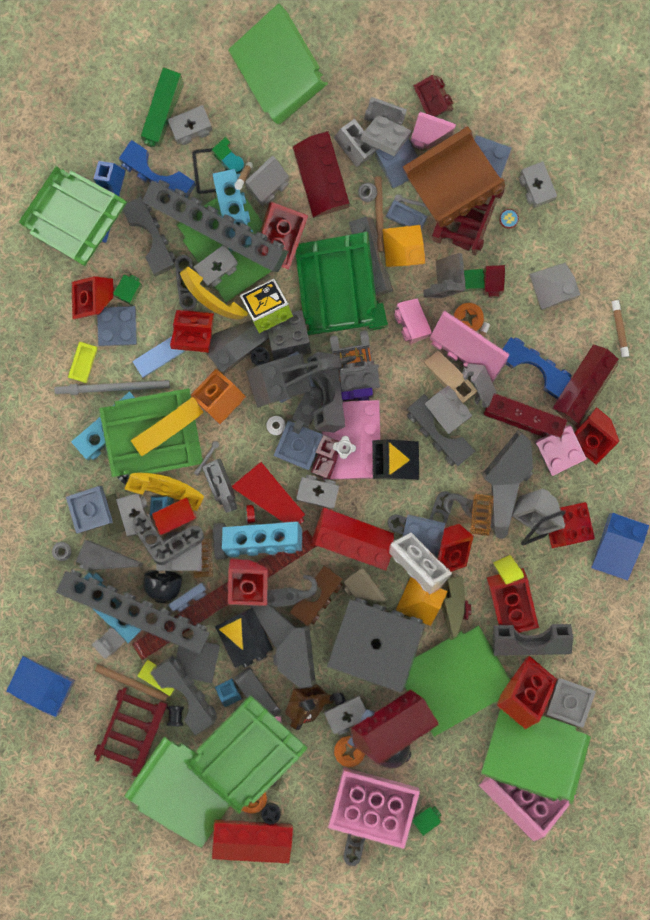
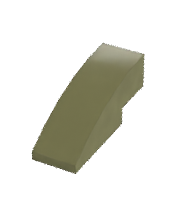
(454, 605)

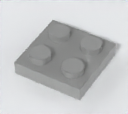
(385, 135)
(570, 702)

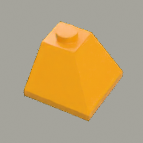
(403, 246)
(419, 603)

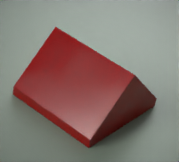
(174, 516)

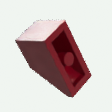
(494, 280)

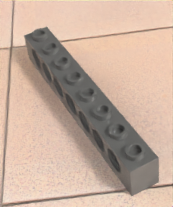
(156, 198)
(72, 578)

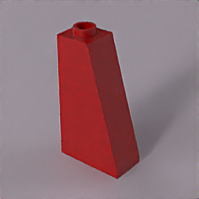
(268, 494)

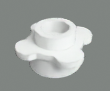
(344, 442)

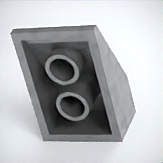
(99, 557)

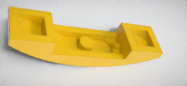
(192, 281)
(167, 426)
(164, 486)

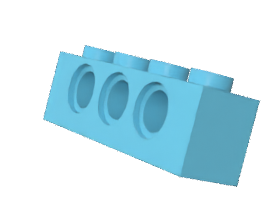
(222, 181)
(83, 441)
(254, 533)
(127, 631)

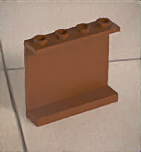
(453, 177)

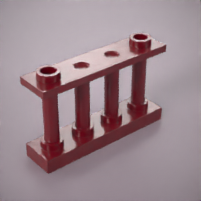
(478, 242)
(524, 417)
(144, 745)

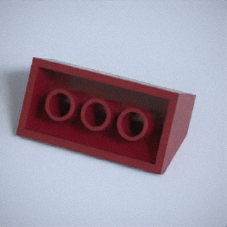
(321, 175)
(586, 384)
(393, 727)

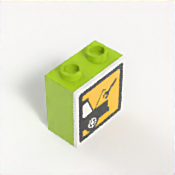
(266, 306)

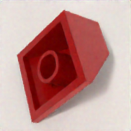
(91, 296)
(597, 436)
(455, 547)
(247, 583)

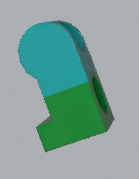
(227, 157)

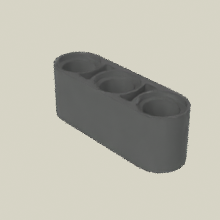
(184, 293)
(252, 686)

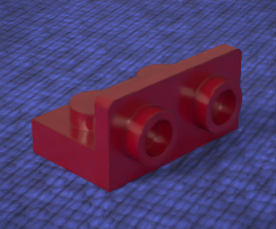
(433, 96)

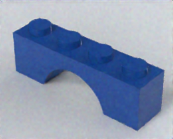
(136, 159)
(111, 178)
(554, 379)

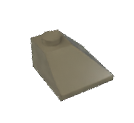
(362, 586)

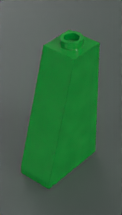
(162, 107)

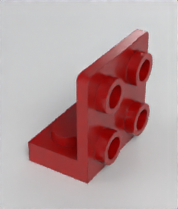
(577, 526)

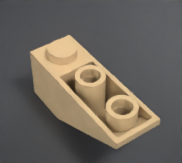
(449, 375)

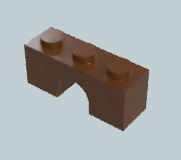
(308, 611)

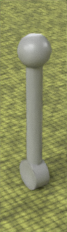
(399, 198)
(215, 444)

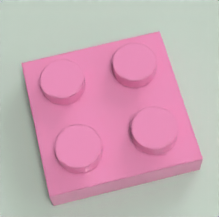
(561, 453)

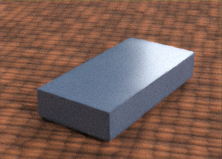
(405, 215)

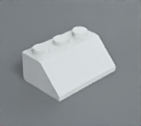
(419, 563)

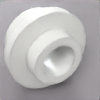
(280, 430)

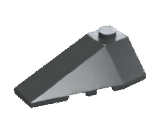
(234, 345)

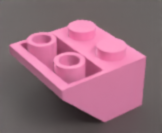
(413, 321)

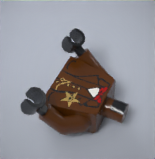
(307, 704)

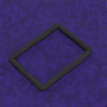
(196, 172)
(526, 540)

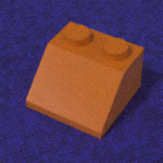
(218, 396)

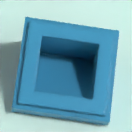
(159, 503)
(228, 693)

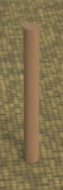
(379, 213)
(130, 682)

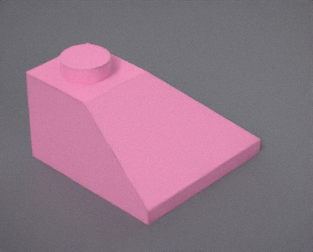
(430, 131)

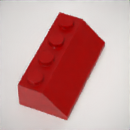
(353, 539)
(252, 841)

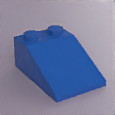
(620, 546)
(40, 686)

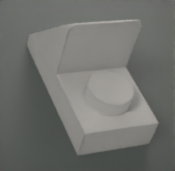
(108, 643)

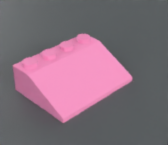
(467, 345)
(361, 427)
(374, 807)
(529, 811)

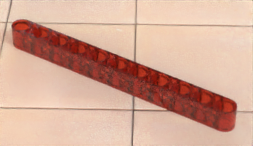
(218, 599)

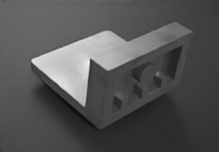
(449, 277)
(289, 337)
(359, 377)

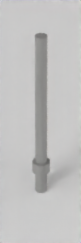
(75, 389)

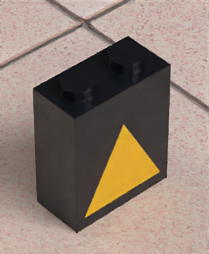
(395, 459)
(244, 638)

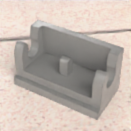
(384, 109)
(482, 383)

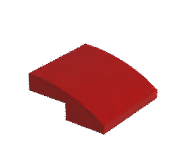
(192, 331)

